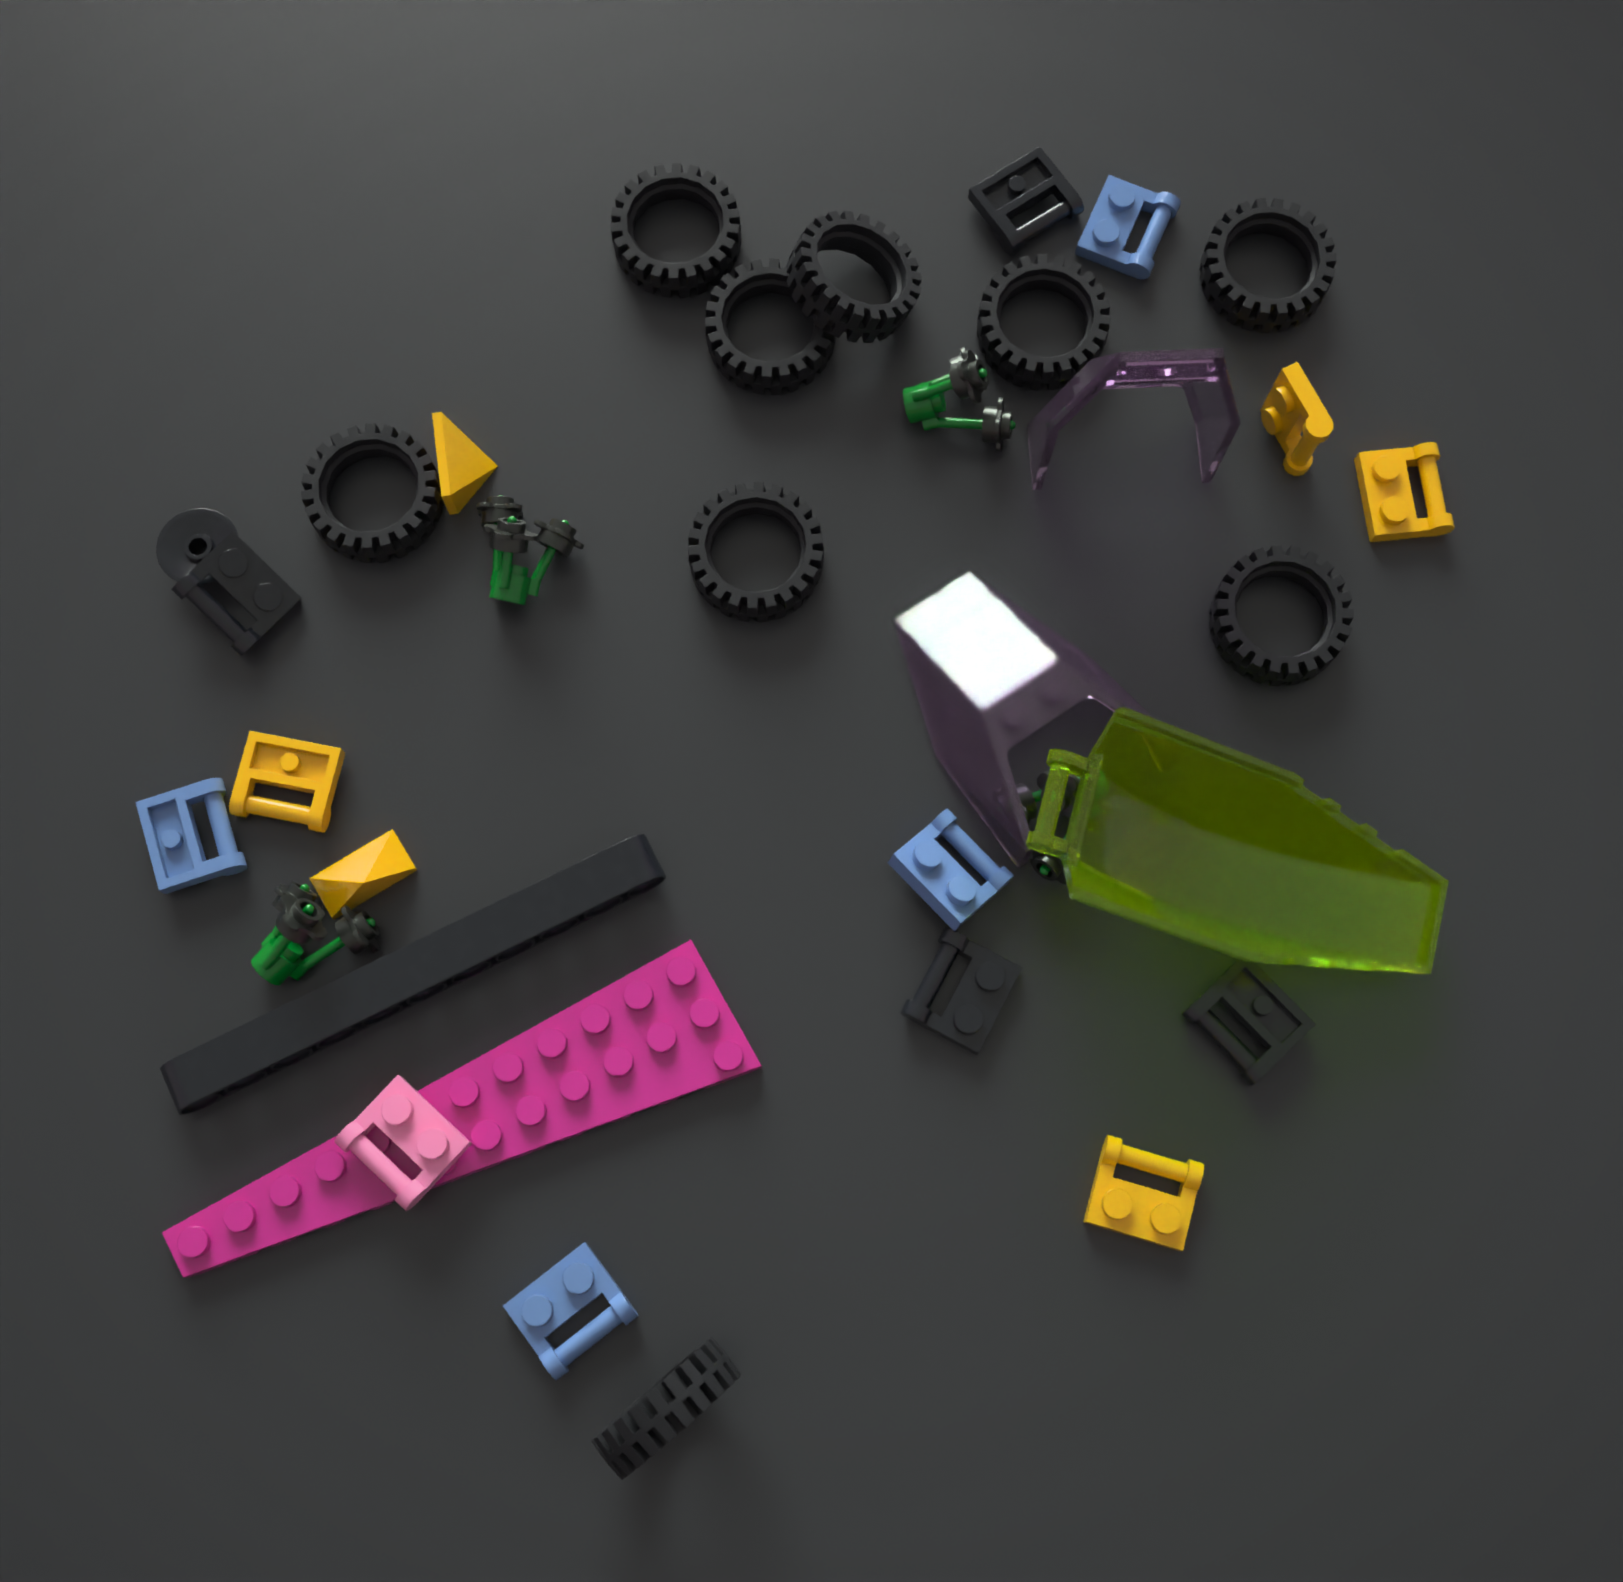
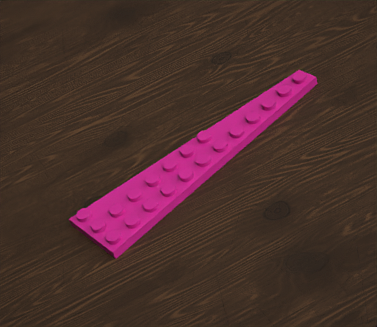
(585, 1067)

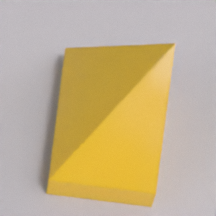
(460, 464)
(363, 874)

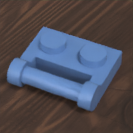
(1113, 223)
(175, 839)
(941, 878)
(558, 1298)

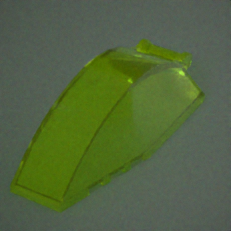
(1233, 854)

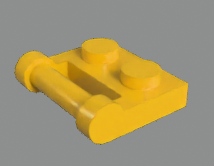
(1294, 409)
(1389, 496)
(291, 766)
(1139, 1209)

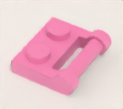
(415, 1129)

